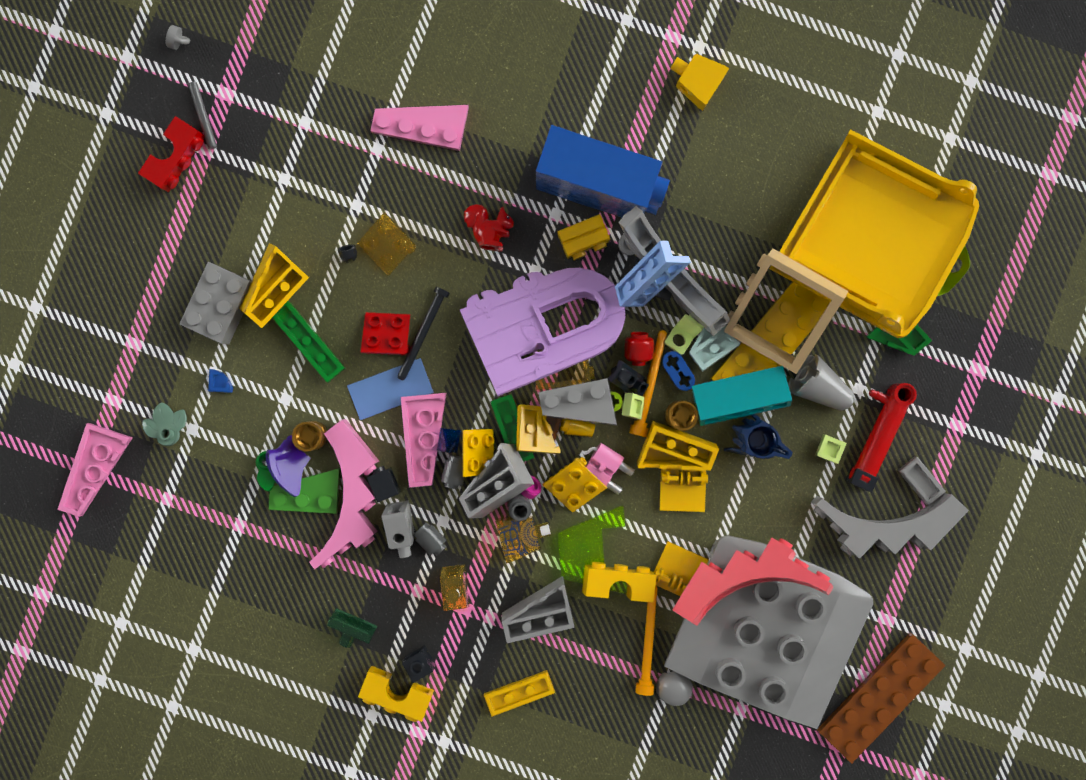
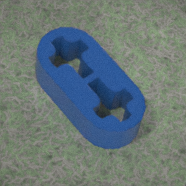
(682, 367)

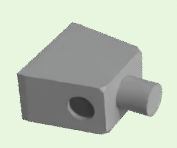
(399, 527)

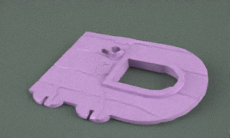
(512, 326)

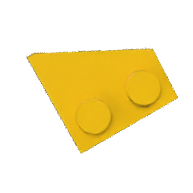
(534, 432)

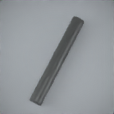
(202, 115)

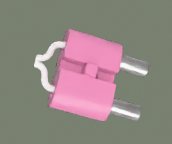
(604, 464)

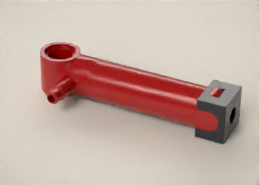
(881, 436)

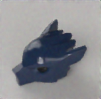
(758, 440)

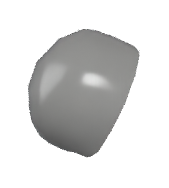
(674, 688)

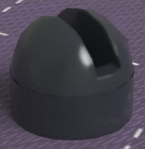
(347, 252)

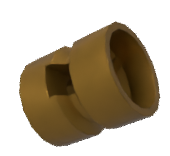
(681, 415)
(309, 436)

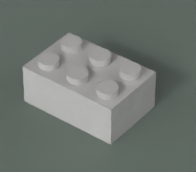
(216, 304)

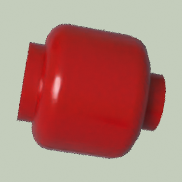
(639, 348)

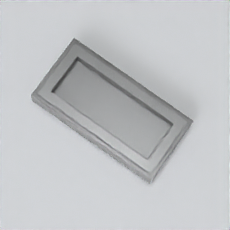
(921, 481)

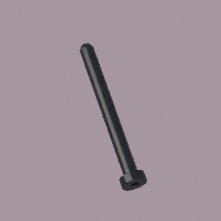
(425, 326)

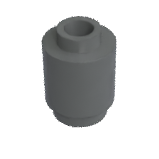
(453, 472)
(522, 512)
(430, 539)

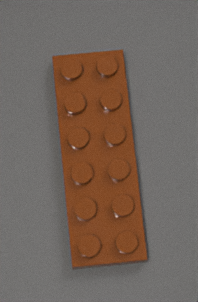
(881, 697)

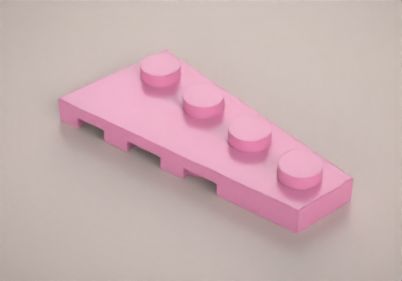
(427, 125)
(422, 425)
(93, 463)

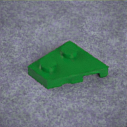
(910, 344)

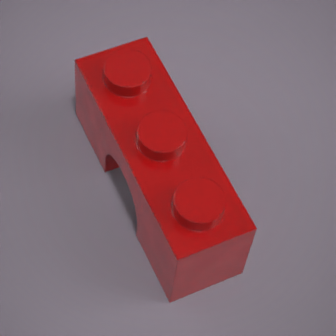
(166, 172)

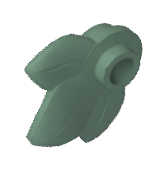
(164, 421)

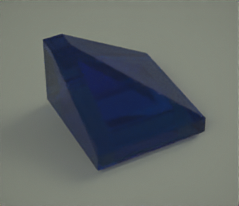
(448, 440)

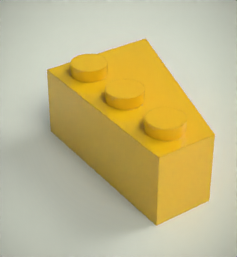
(271, 286)
(676, 449)

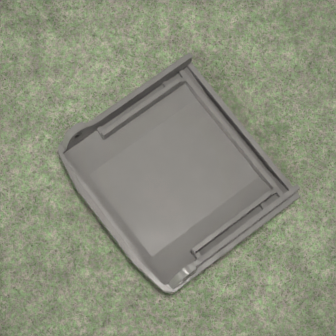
(773, 640)

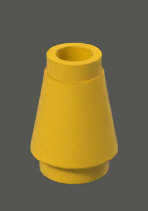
(577, 428)

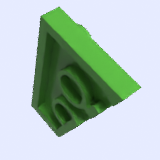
(317, 494)

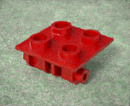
(385, 334)

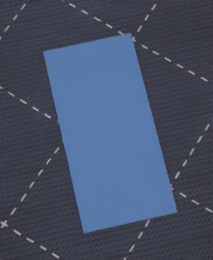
(385, 389)

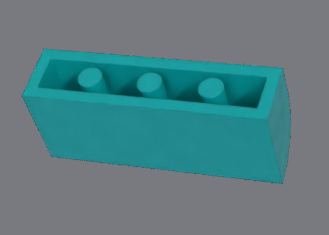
(741, 395)

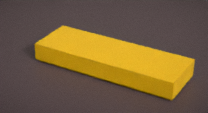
(519, 693)

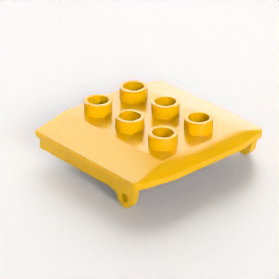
(883, 233)

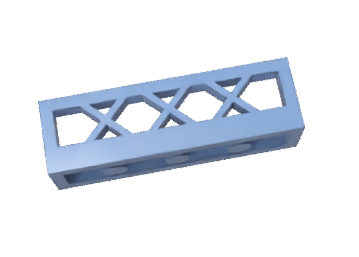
(650, 276)

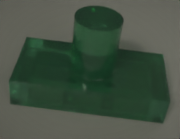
(351, 628)

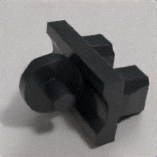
(627, 379)

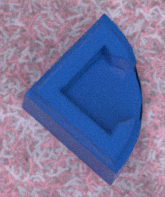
(219, 382)

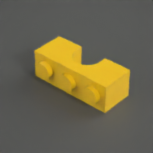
(599, 579)
(377, 691)

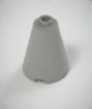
(821, 385)

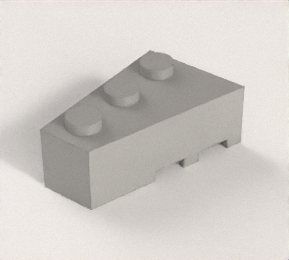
(580, 402)
(497, 483)
(539, 613)

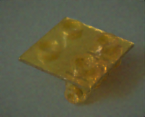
(386, 244)

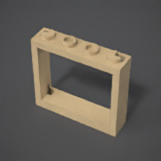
(801, 274)

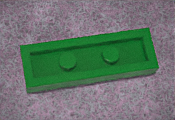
(506, 416)

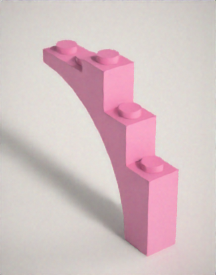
(353, 525)

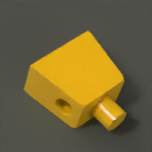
(699, 78)

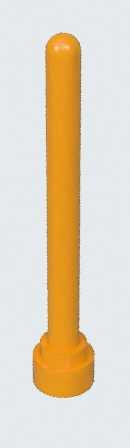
(640, 426)
(645, 685)

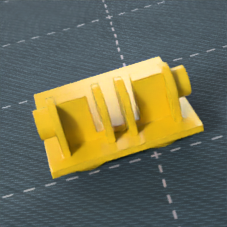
(477, 450)
(574, 485)
(683, 490)
(676, 568)

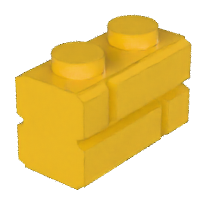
(584, 237)

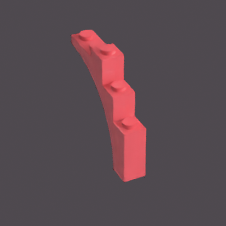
(775, 564)

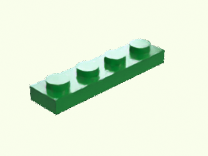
(308, 342)

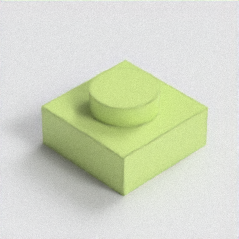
(633, 406)
(830, 449)

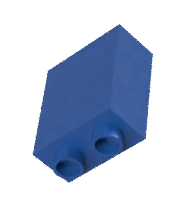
(599, 174)

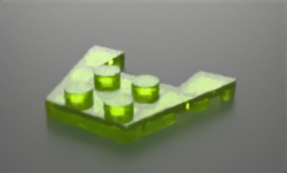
(584, 544)

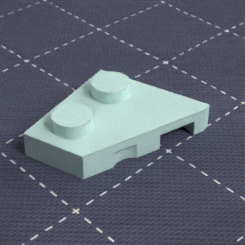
(710, 348)

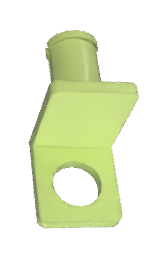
(688, 329)

